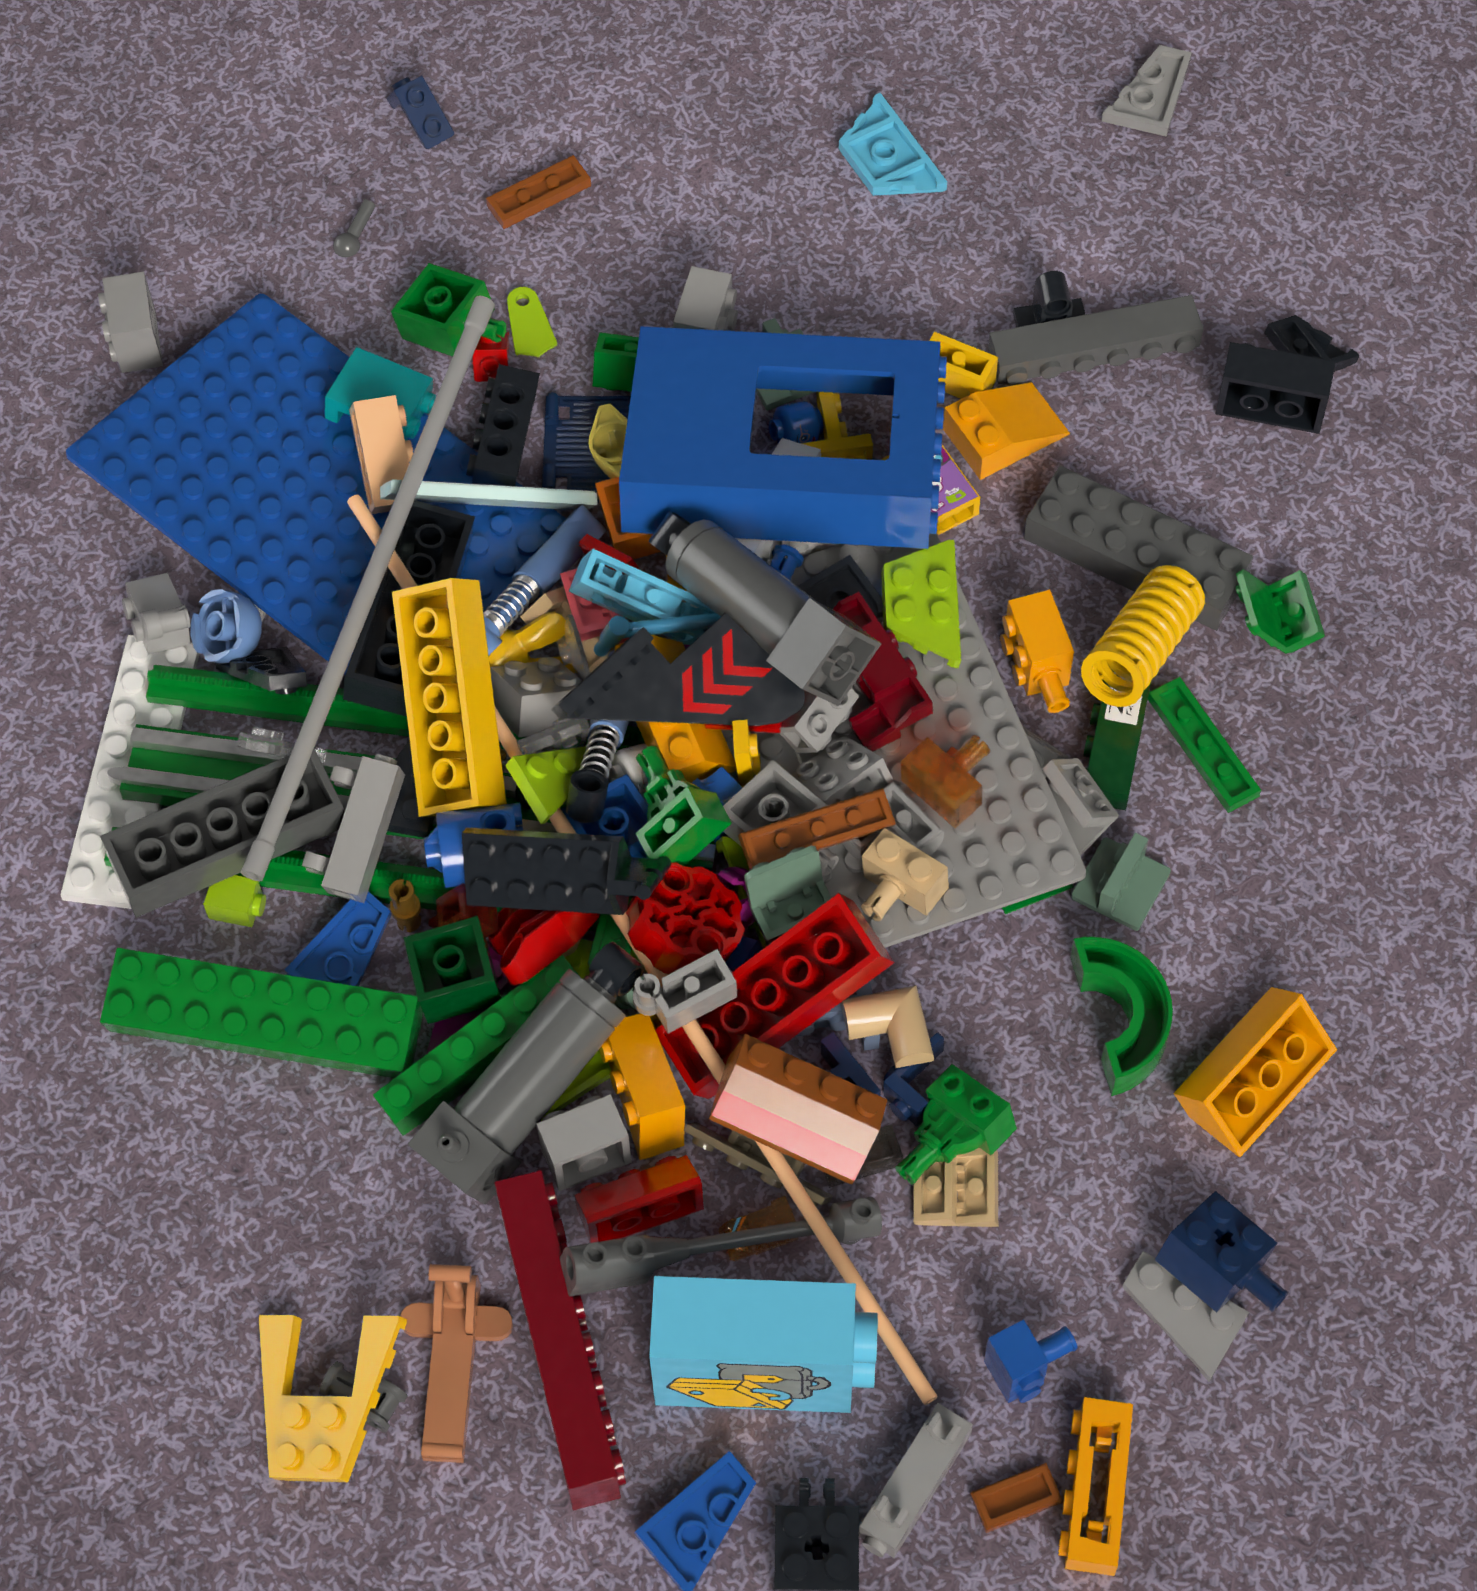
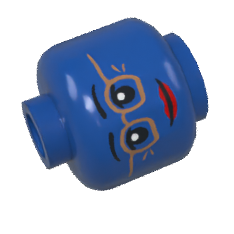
(796, 422)

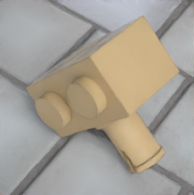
(901, 874)

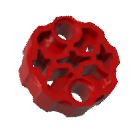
(685, 919)

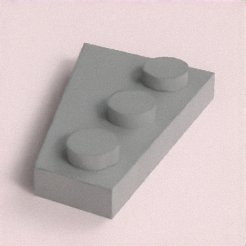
(1153, 93)

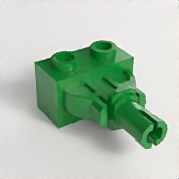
(679, 813)
(957, 1121)

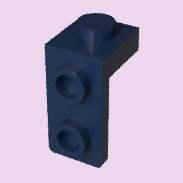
(421, 111)
(904, 1100)

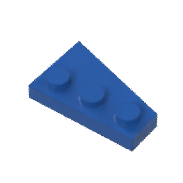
(344, 945)
(696, 1520)

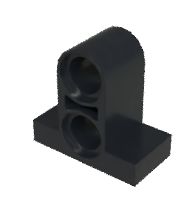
(1050, 301)

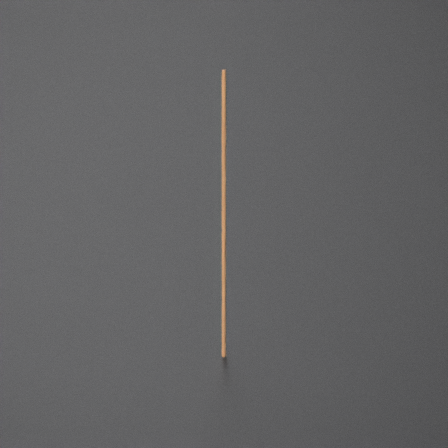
(713, 1061)

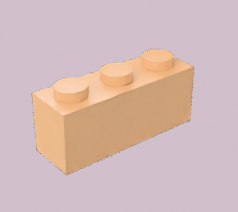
(380, 446)

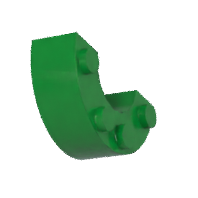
(1144, 996)

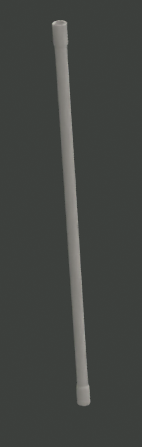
(264, 845)

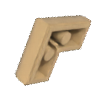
(894, 1013)

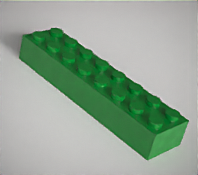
(262, 1013)

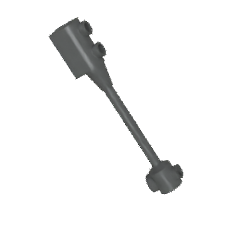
(635, 1258)

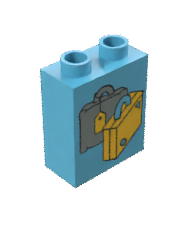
(759, 1344)

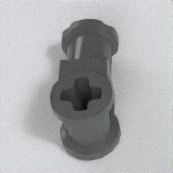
(340, 1383)

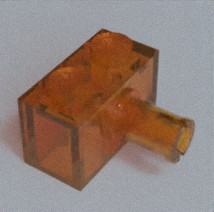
(945, 779)

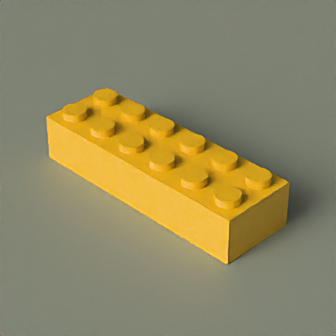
(449, 696)

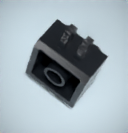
(826, 1527)

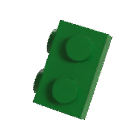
(1280, 612)

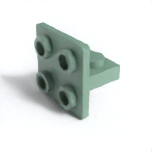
(1122, 881)

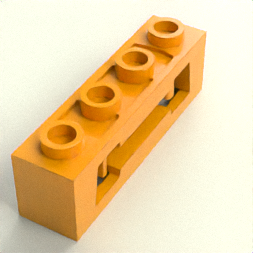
(1103, 1419)

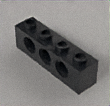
(505, 427)

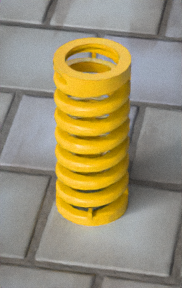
(1143, 635)

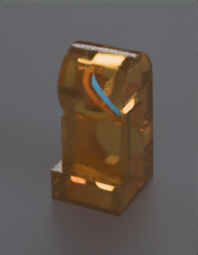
(777, 1213)

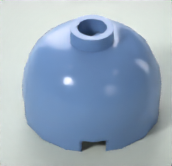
(226, 626)

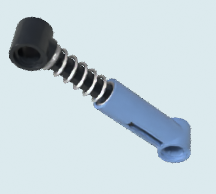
(590, 783)

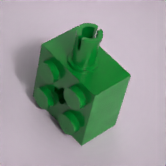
(437, 307)

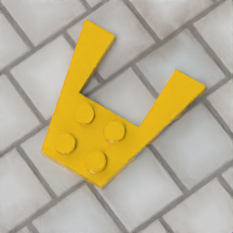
(319, 1434)

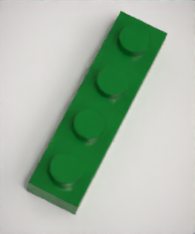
(1204, 744)

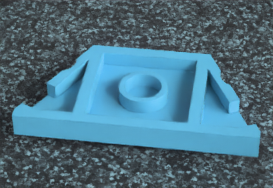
(888, 154)

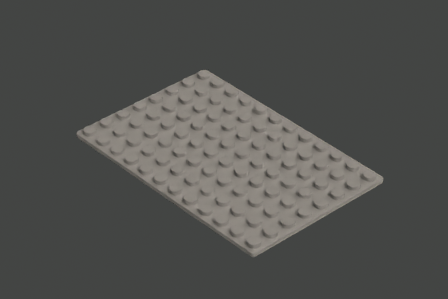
(1017, 836)

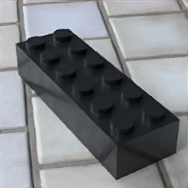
(432, 550)

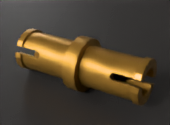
(405, 905)

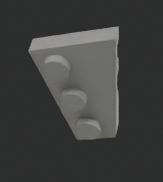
(1183, 1315)

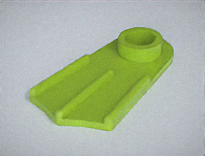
(529, 324)

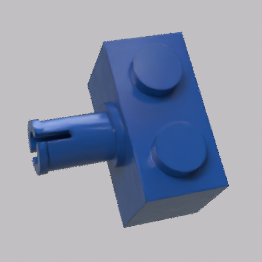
(1021, 1362)

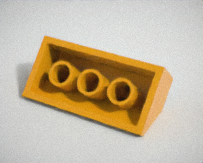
(685, 745)
(1256, 1070)

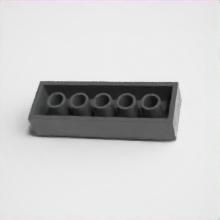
(1130, 539)
(212, 834)

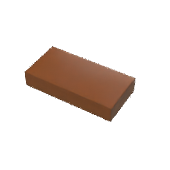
(1016, 1497)

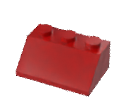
(640, 1199)

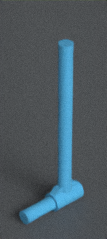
(620, 628)

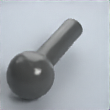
(348, 243)

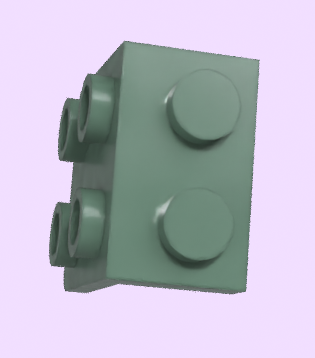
(785, 891)

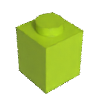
(235, 901)

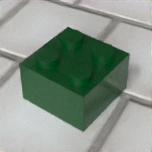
(452, 970)

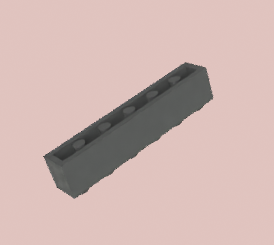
(1096, 340)

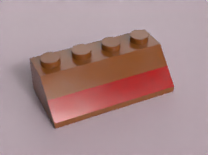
(797, 1109)

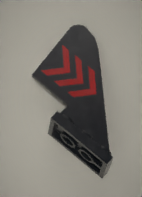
(710, 682)

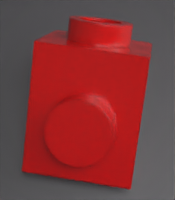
(488, 357)

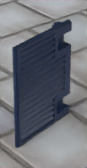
(567, 440)

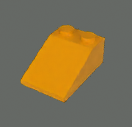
(1001, 426)

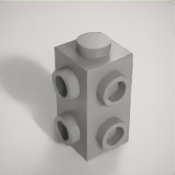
(815, 722)

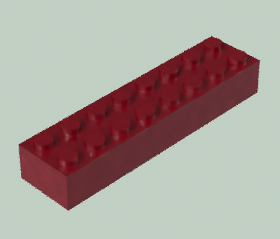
(560, 1347)

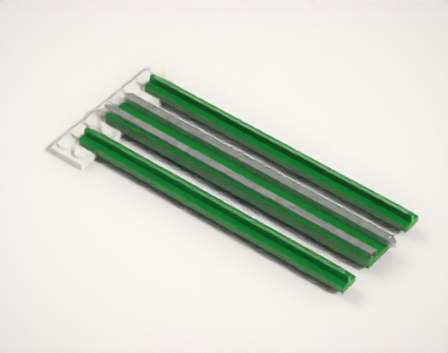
(154, 763)

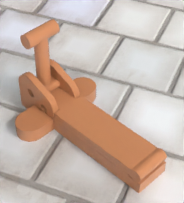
(455, 1325)

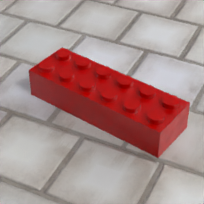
(785, 988)

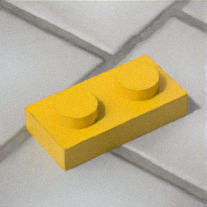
(745, 752)

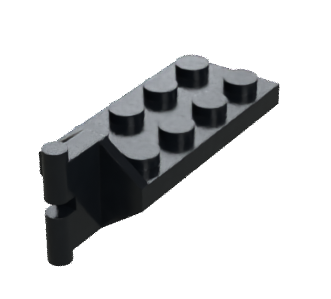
(555, 871)

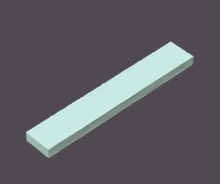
(495, 495)

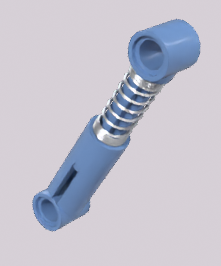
(540, 573)

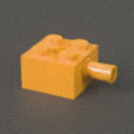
(1038, 648)

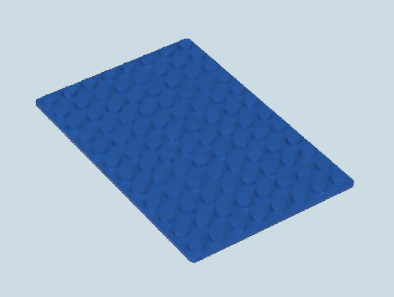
(257, 483)

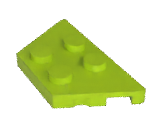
(923, 601)

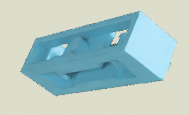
(635, 594)

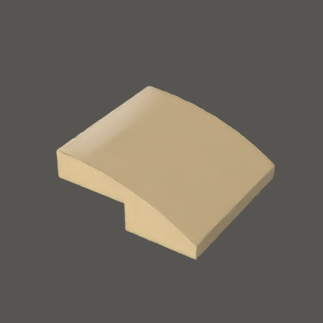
(977, 1192)

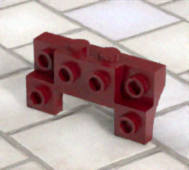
(886, 682)

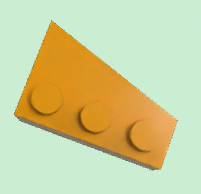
(645, 1086)

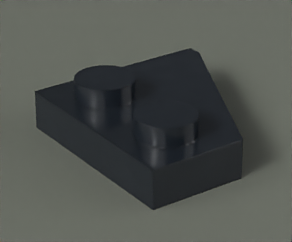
(1301, 338)

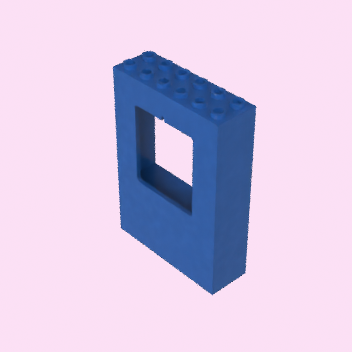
(694, 432)

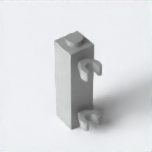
(362, 827)
(914, 1482)

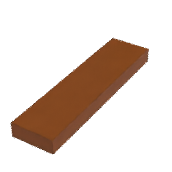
(818, 828)

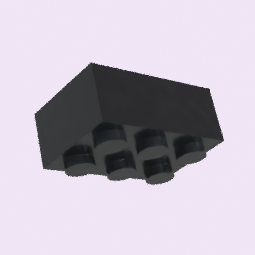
(1275, 387)

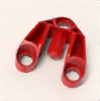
(535, 939)

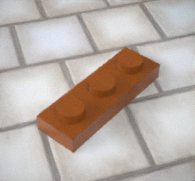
(538, 192)

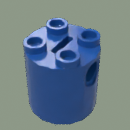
(445, 844)

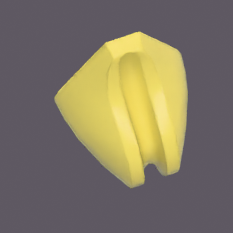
(608, 439)

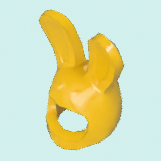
(533, 636)

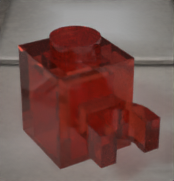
(453, 908)

